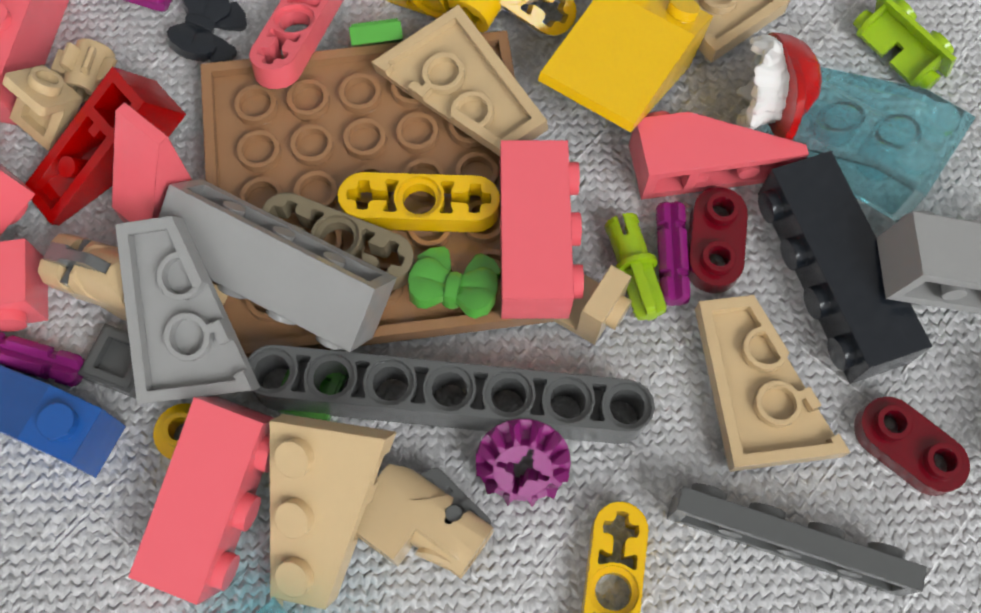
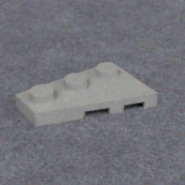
(175, 318)

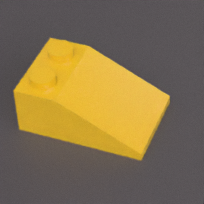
(626, 56)

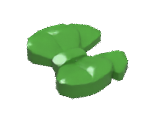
(434, 283)

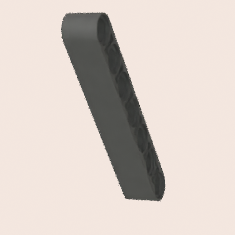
(424, 377)

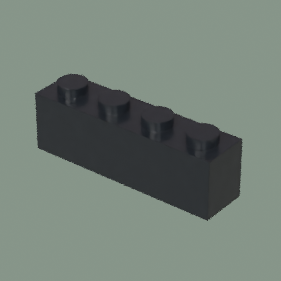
(839, 268)

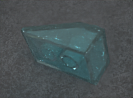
(884, 137)

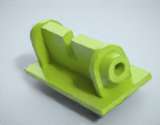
(921, 51)

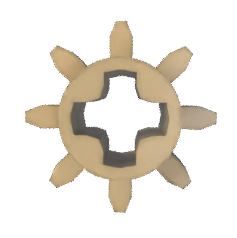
(84, 65)

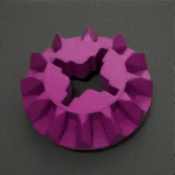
(507, 445)

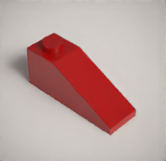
(83, 156)

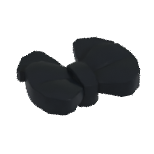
(196, 36)

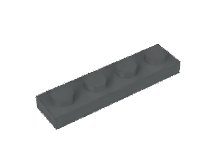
(814, 546)

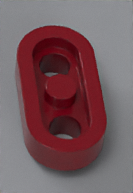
(718, 236)
(913, 447)

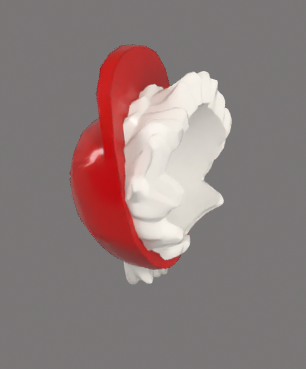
(783, 84)

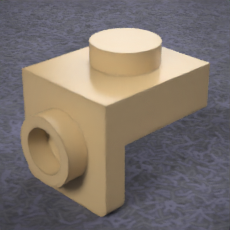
(42, 104)
(601, 305)

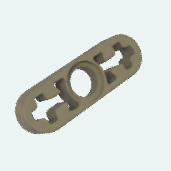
(380, 242)

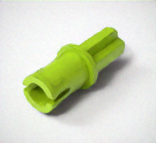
(637, 262)

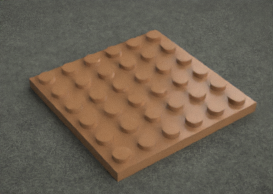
(314, 137)

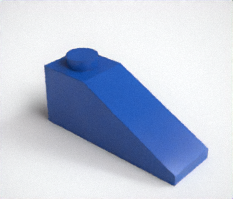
(56, 422)

